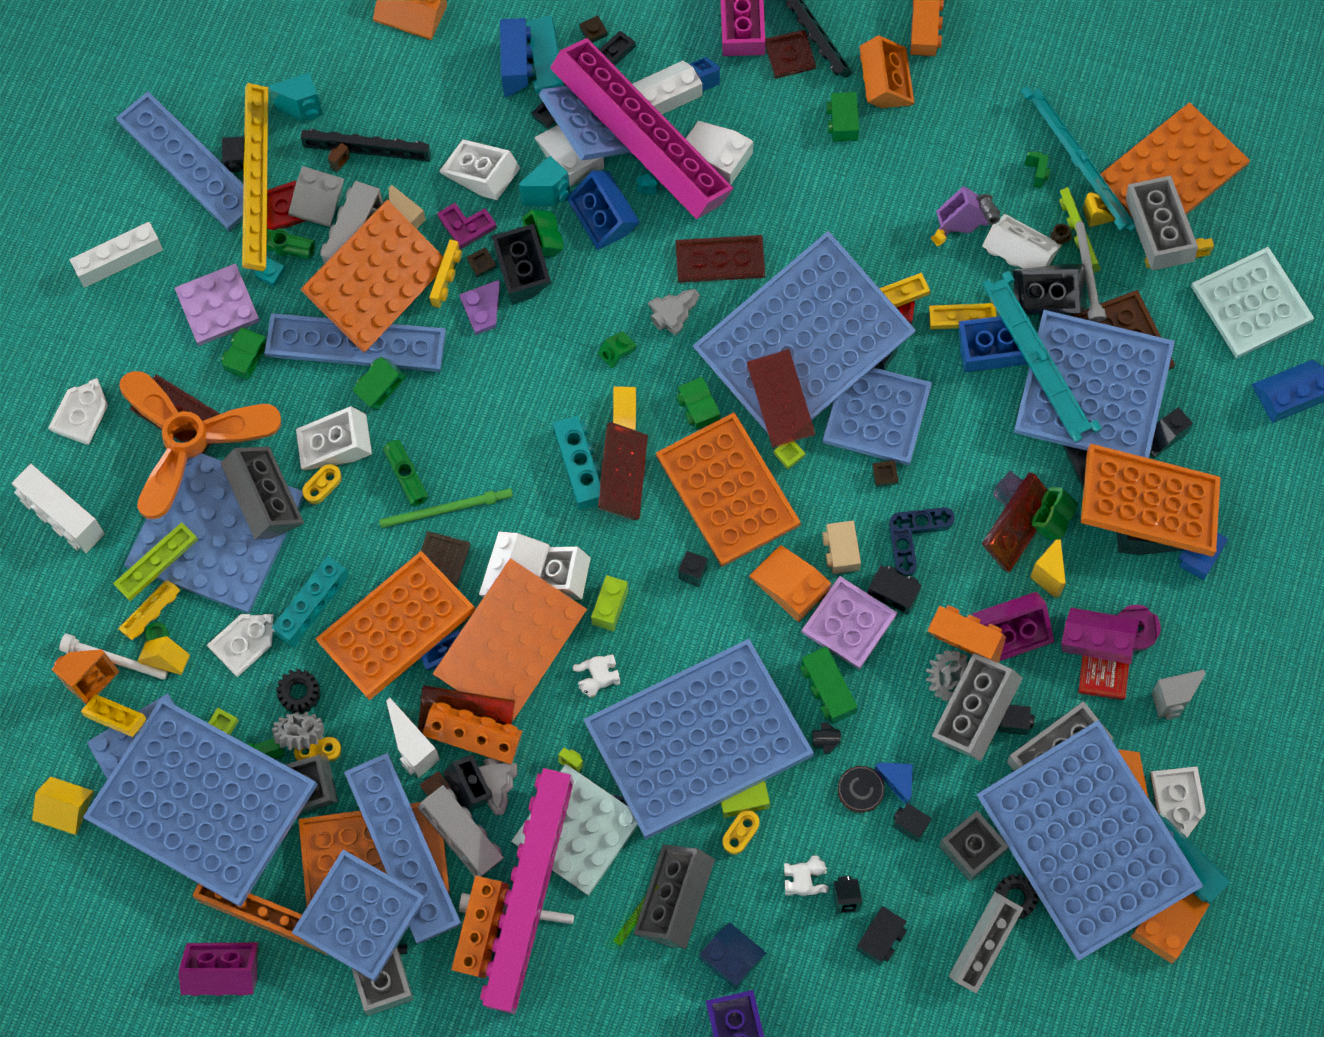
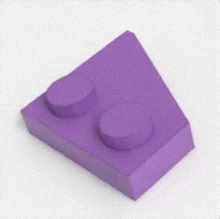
(482, 306)

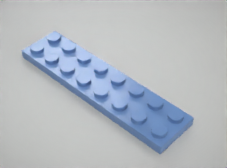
(185, 159)
(323, 341)
(402, 844)

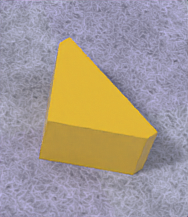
(1096, 210)
(164, 655)

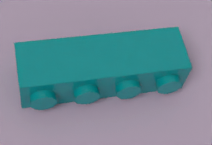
(544, 52)
(1211, 877)

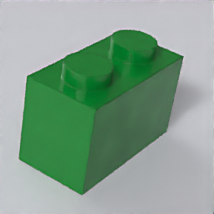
(844, 116)
(379, 382)

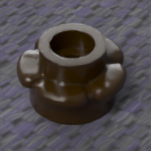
(1061, 229)

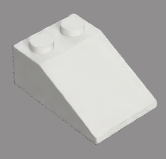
(558, 147)
(721, 148)
(481, 168)
(334, 439)
(566, 570)
(416, 751)

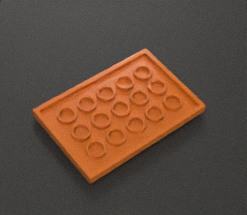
(1186, 150)
(374, 276)
(728, 489)
(1151, 500)
(395, 625)
(510, 637)
(328, 835)

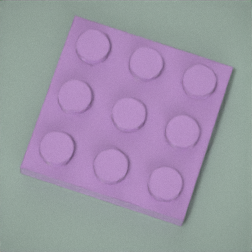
(217, 304)
(849, 622)

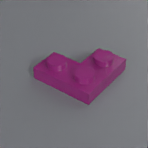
(463, 229)

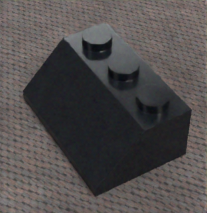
(521, 263)

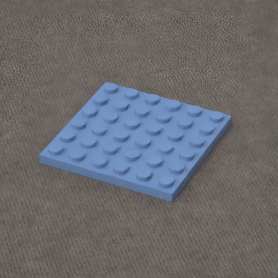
(1111, 374)
(226, 559)

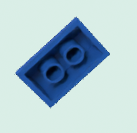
(515, 54)
(602, 209)
(987, 345)
(1291, 390)

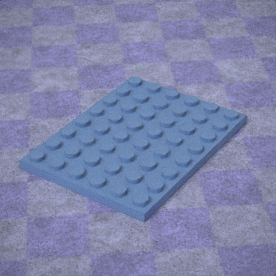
(821, 312)
(698, 738)
(200, 801)
(1089, 840)

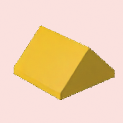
(1049, 570)
(61, 805)

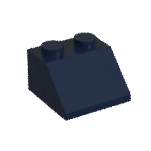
(731, 955)

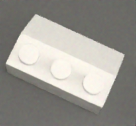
(671, 87)
(1020, 244)
(520, 548)

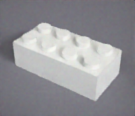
(57, 509)

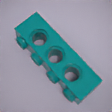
(565, 431)
(310, 602)

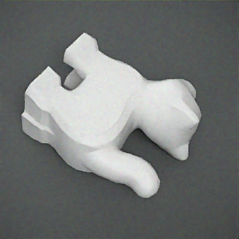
(601, 676)
(802, 874)

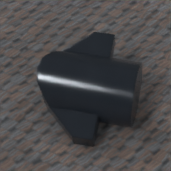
(826, 738)

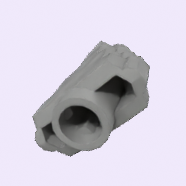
(673, 310)
(499, 780)

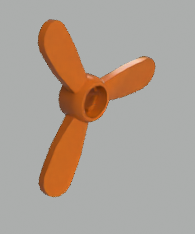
(229, 427)

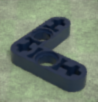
(905, 533)

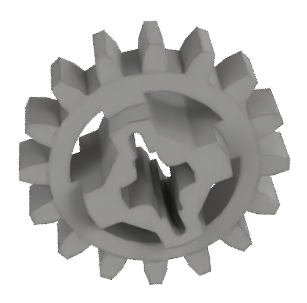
(946, 676)
(298, 731)

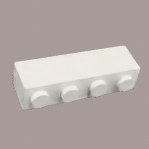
(116, 254)

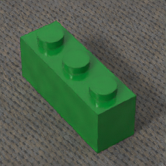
(828, 685)

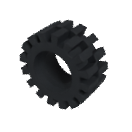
(298, 678)
(1025, 886)

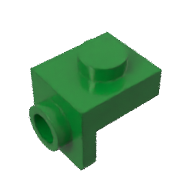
(1040, 161)
(616, 348)

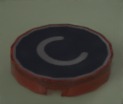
(860, 789)

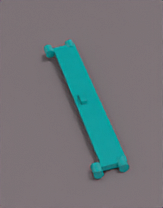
(1080, 159)
(1039, 358)

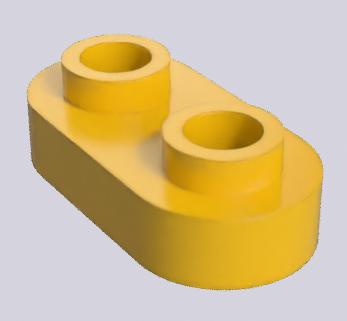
(321, 484)
(319, 749)
(739, 832)

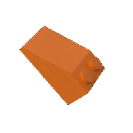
(791, 582)
(1171, 928)

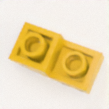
(624, 406)

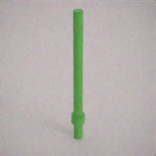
(489, 497)

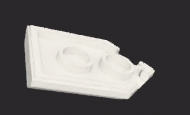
(80, 412)
(243, 641)
(1179, 797)

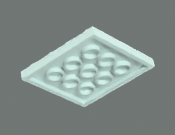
(1252, 302)
(591, 833)

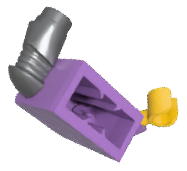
(965, 213)

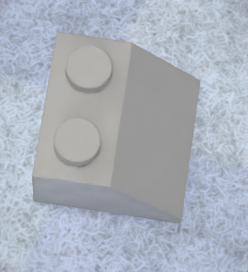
(316, 196)
(1174, 693)

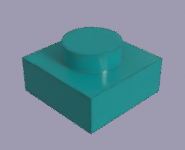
(271, 273)

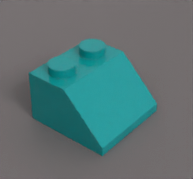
(297, 98)
(545, 185)

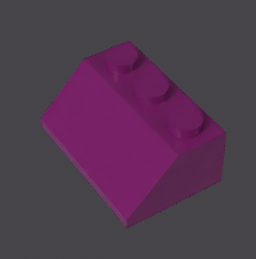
(1022, 622)
(1100, 635)
(219, 969)

